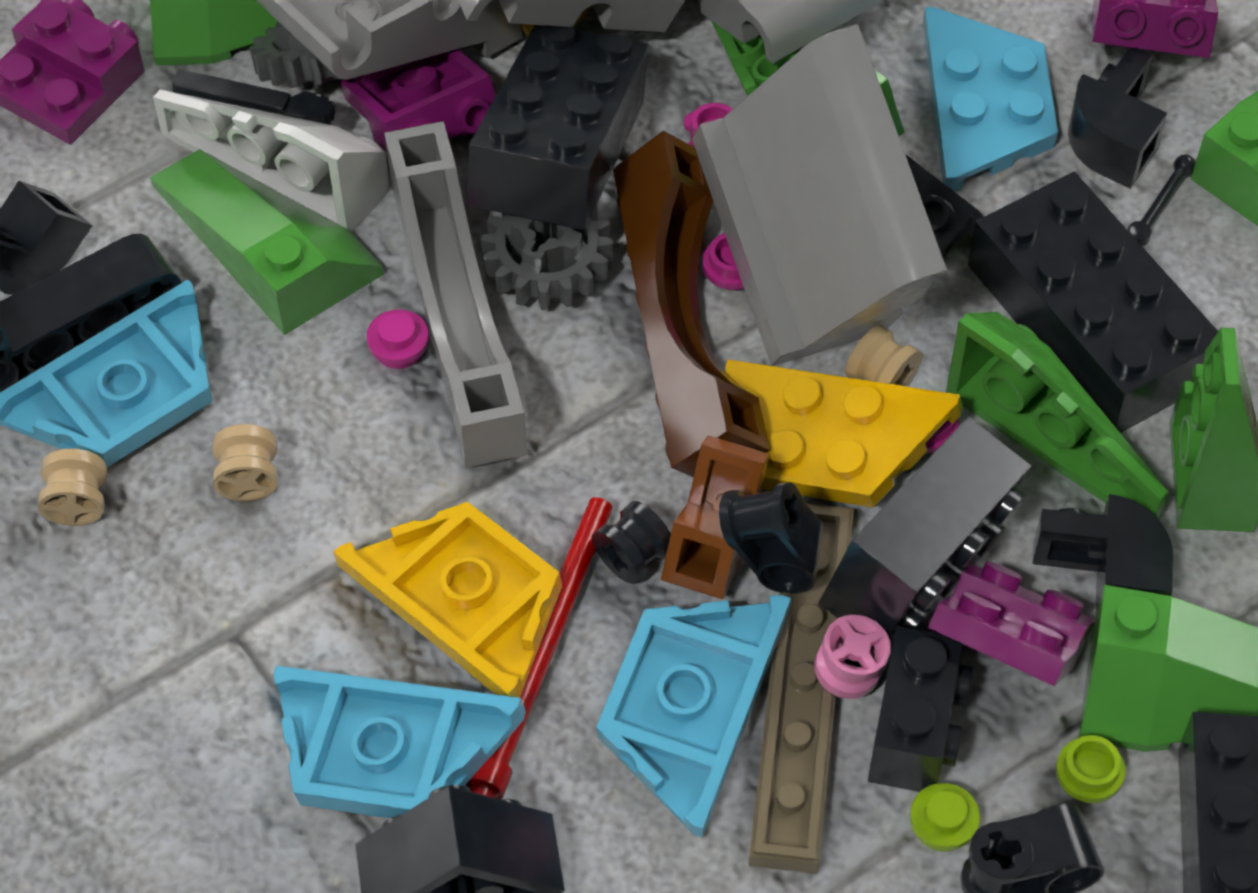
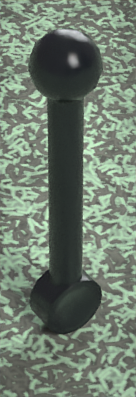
(1141, 230)

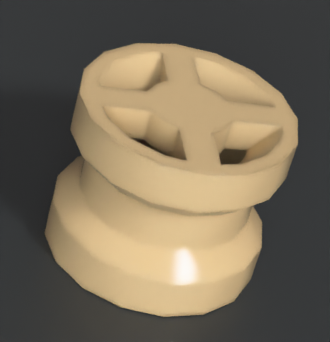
(883, 359)
(245, 462)
(72, 487)

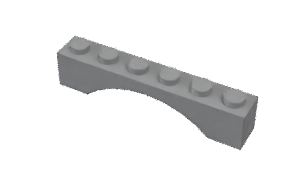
(459, 318)

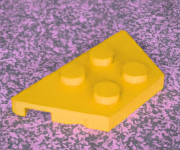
(841, 433)
(464, 591)

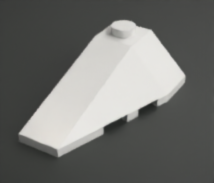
(295, 156)

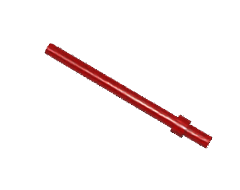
(496, 773)

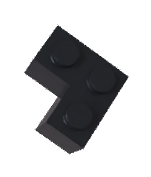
(462, 846)

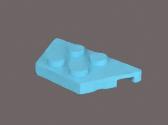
(986, 96)
(119, 383)
(689, 698)
(384, 742)

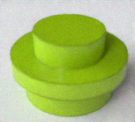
(1090, 769)
(944, 817)

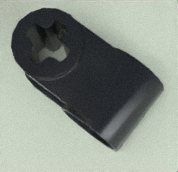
(774, 536)
(1033, 855)

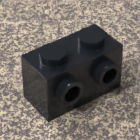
(916, 710)

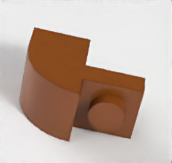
(696, 549)

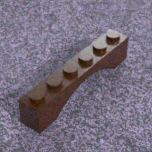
(664, 223)

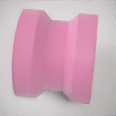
(853, 639)

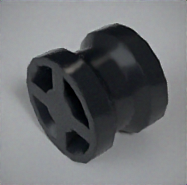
(632, 542)

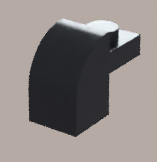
(1110, 124)
(36, 236)
(1123, 546)

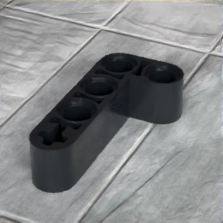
(79, 304)

